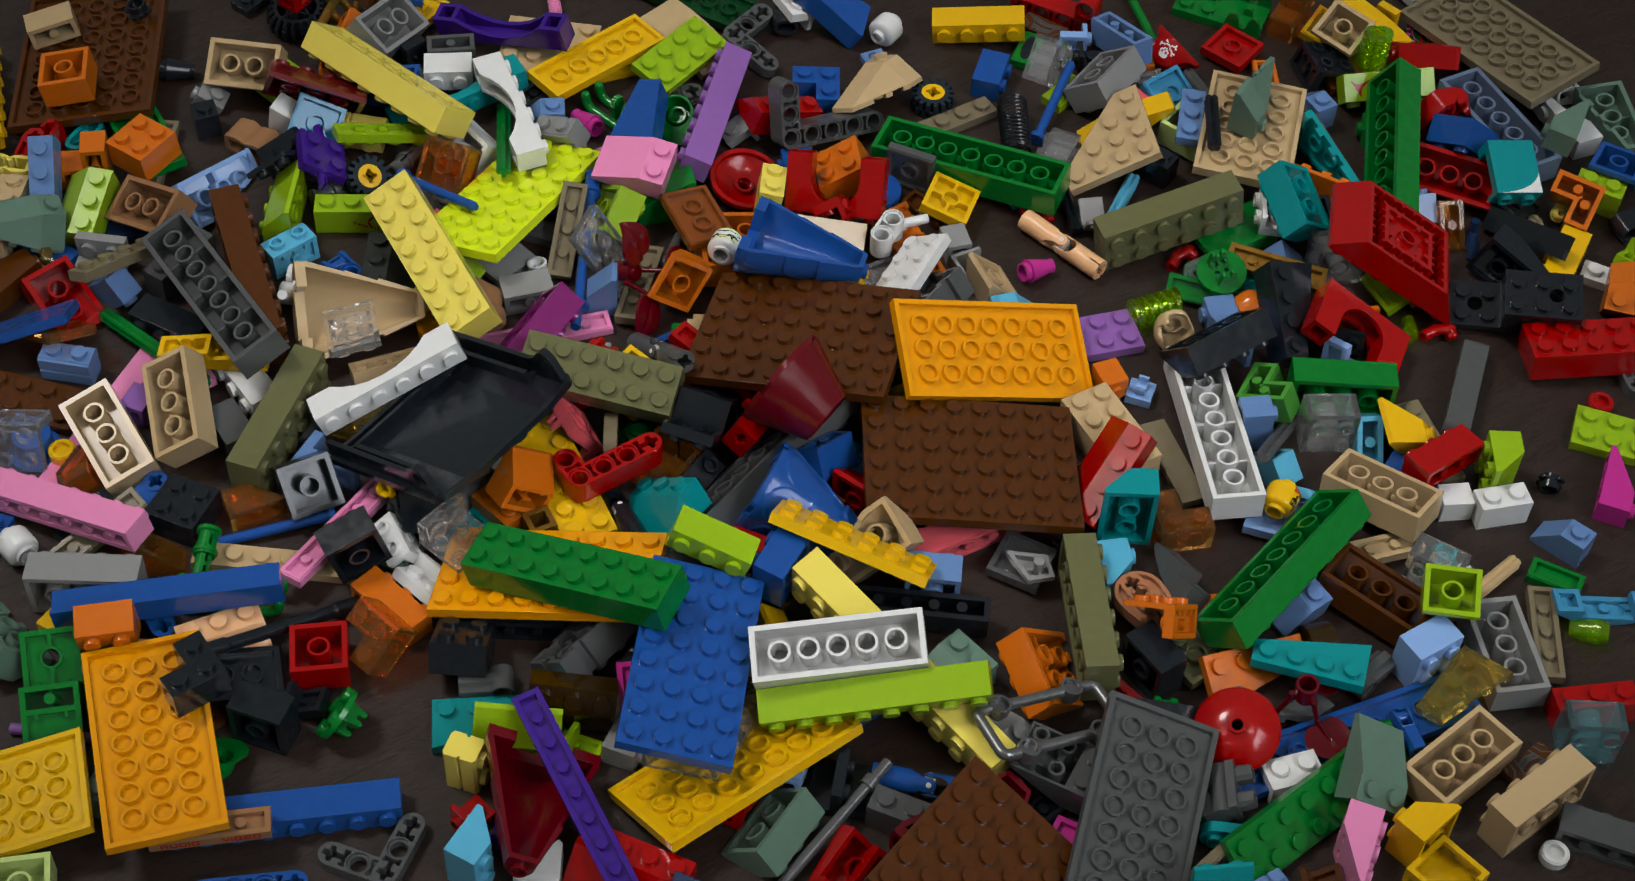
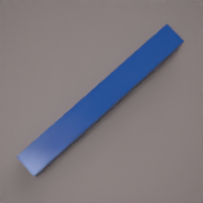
(179, 593)

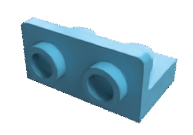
(289, 246)

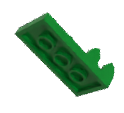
(1244, 15)

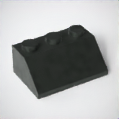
(383, 262)

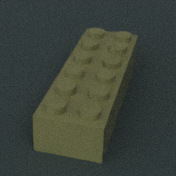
(1169, 219)
(613, 378)
(278, 419)
(1088, 612)

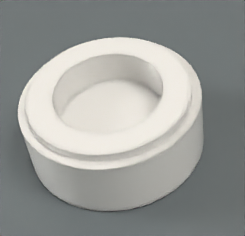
(1554, 855)

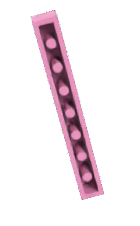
(73, 510)

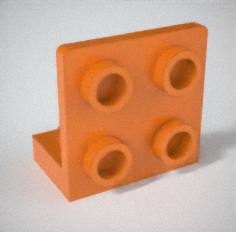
(1178, 618)

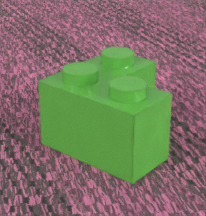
(1268, 380)

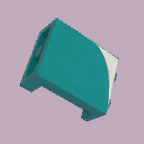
(1512, 171)

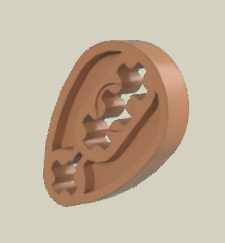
(1145, 584)

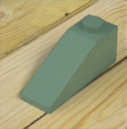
(1564, 129)

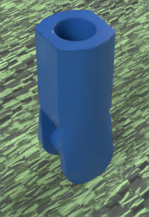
(1412, 738)

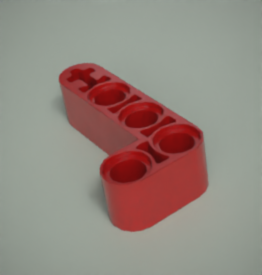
(1064, 12)
(608, 470)

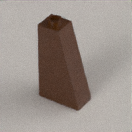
(12, 270)

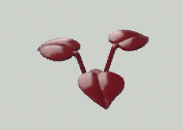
(634, 245)
(1327, 736)

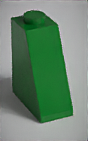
(654, 211)

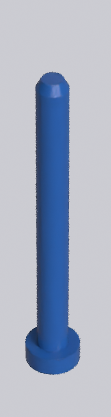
(1038, 135)
(443, 193)
(278, 527)

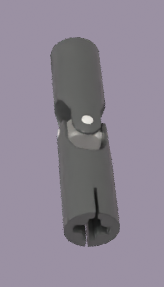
(662, 351)

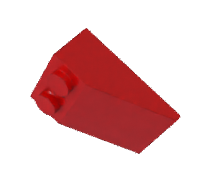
(52, 286)

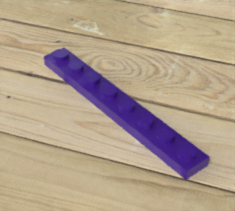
(573, 787)

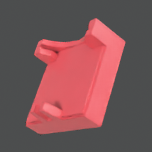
(576, 428)

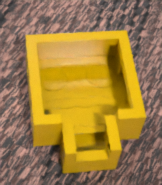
(1445, 863)

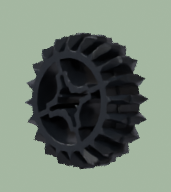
(292, 25)

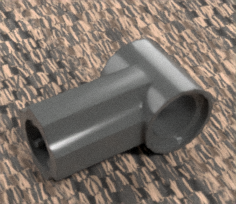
(1378, 668)
(498, 682)

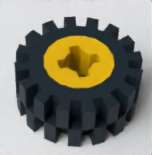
(931, 97)
(358, 180)

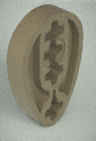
(611, 431)

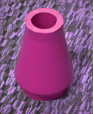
(592, 122)
(1034, 269)

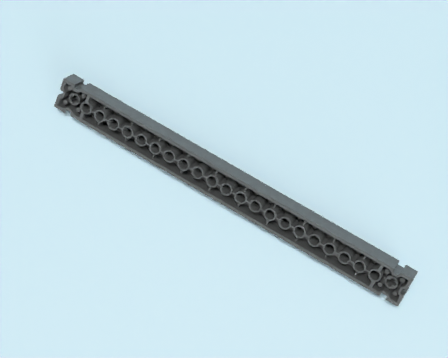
(588, 644)

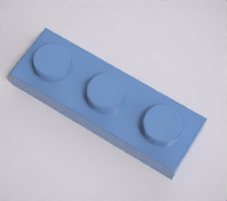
(1190, 117)

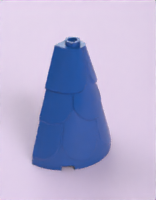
(796, 248)
(793, 479)

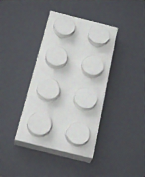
(914, 261)

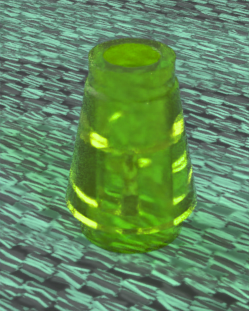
(1590, 630)

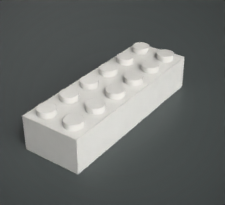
(837, 647)

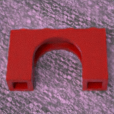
(804, 193)
(1336, 304)

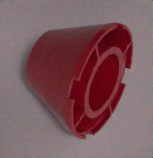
(799, 393)

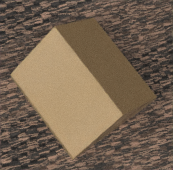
(986, 277)

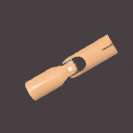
(1051, 237)

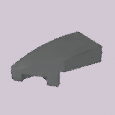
(1301, 714)

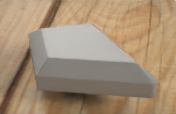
(1031, 566)

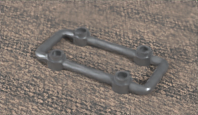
(1029, 748)

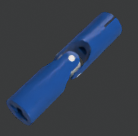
(908, 781)

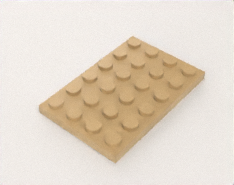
(1248, 156)

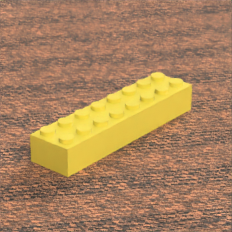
(387, 81)
(431, 257)

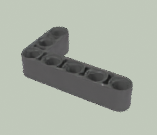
(816, 125)

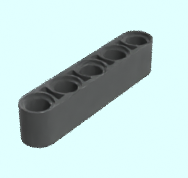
(1466, 385)

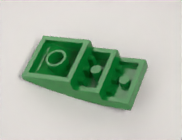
(1243, 233)

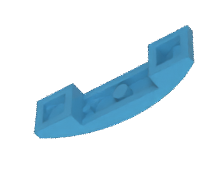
(1610, 609)

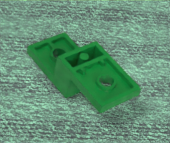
(54, 694)

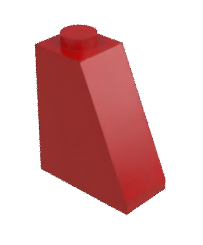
(1426, 54)

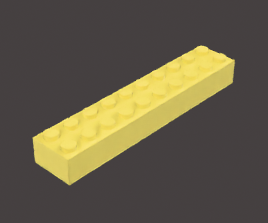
(833, 594)

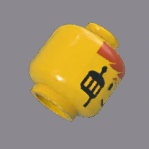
(1281, 499)

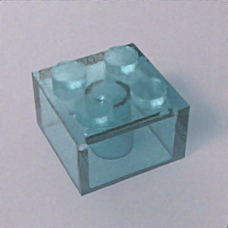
(1592, 728)

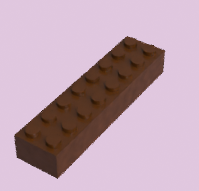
(244, 255)

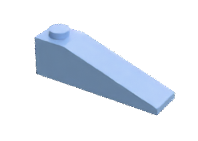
(225, 173)

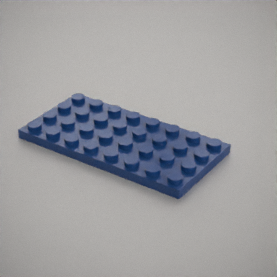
(693, 677)

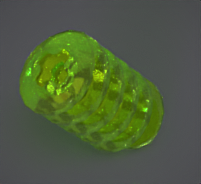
(1374, 48)
(1149, 307)

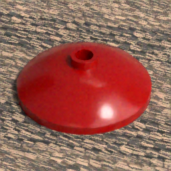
(734, 171)
(1260, 731)

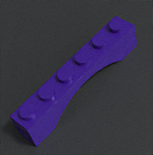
(546, 32)

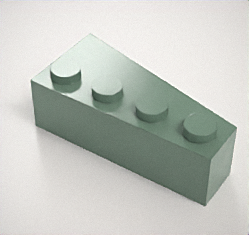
(1609, 112)

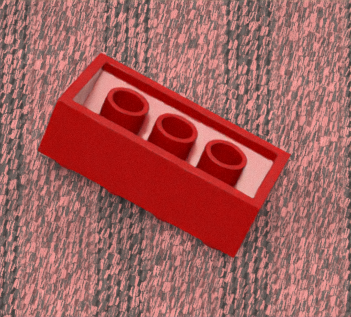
(1455, 176)
(1112, 454)
(647, 861)

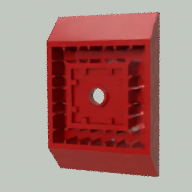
(1392, 244)

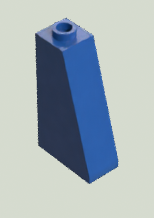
(840, 17)
(644, 111)

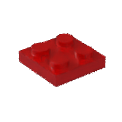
(1232, 48)

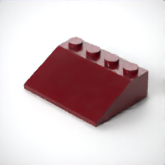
(293, 80)

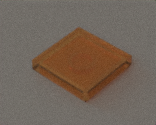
(69, 331)

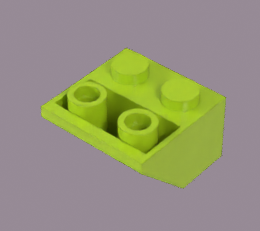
(1499, 458)

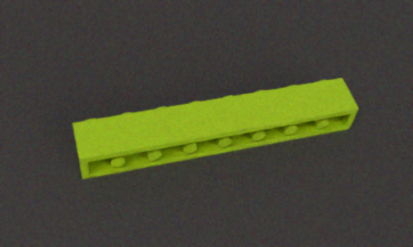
(875, 695)

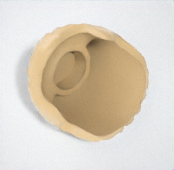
(1172, 327)

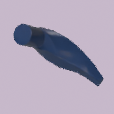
(1471, 238)

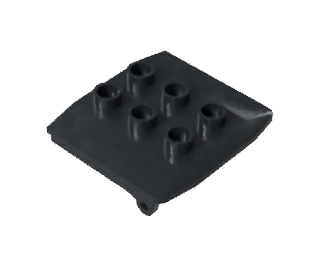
(456, 422)

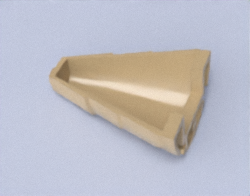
(325, 288)

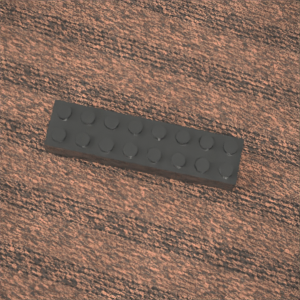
(215, 294)

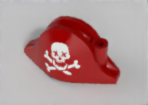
(1169, 52)

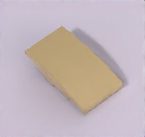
(671, 16)

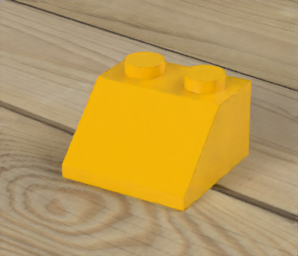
(1419, 828)

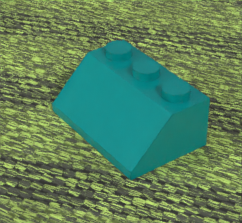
(1293, 201)
(661, 499)
(1130, 506)

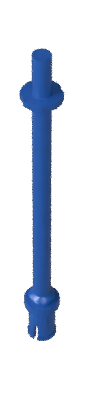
(594, 194)

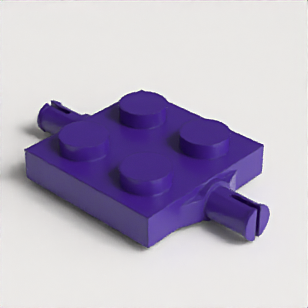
(321, 156)

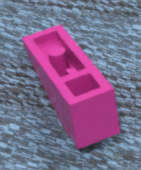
(1615, 492)

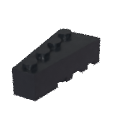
(1286, 295)

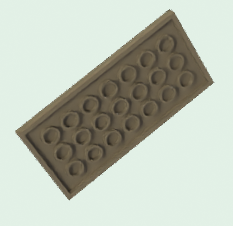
(1505, 44)

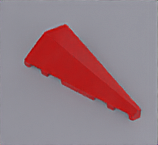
(847, 857)

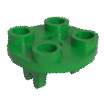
(1226, 282)
(342, 715)

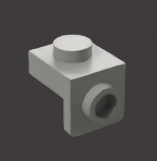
(208, 92)
(737, 131)

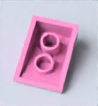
(636, 163)

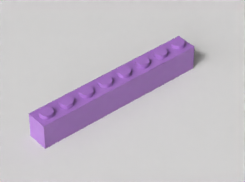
(713, 110)

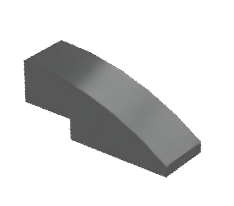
(1180, 576)

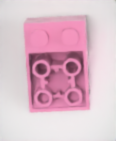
(1360, 840)

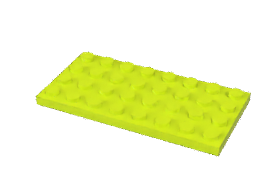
(514, 203)

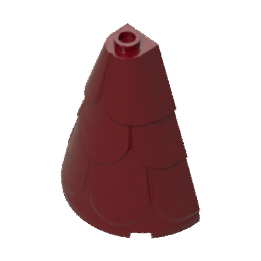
(526, 800)

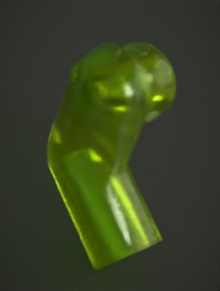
(1410, 327)

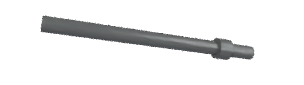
(867, 786)

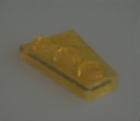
(1461, 683)

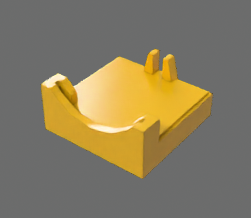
(949, 200)

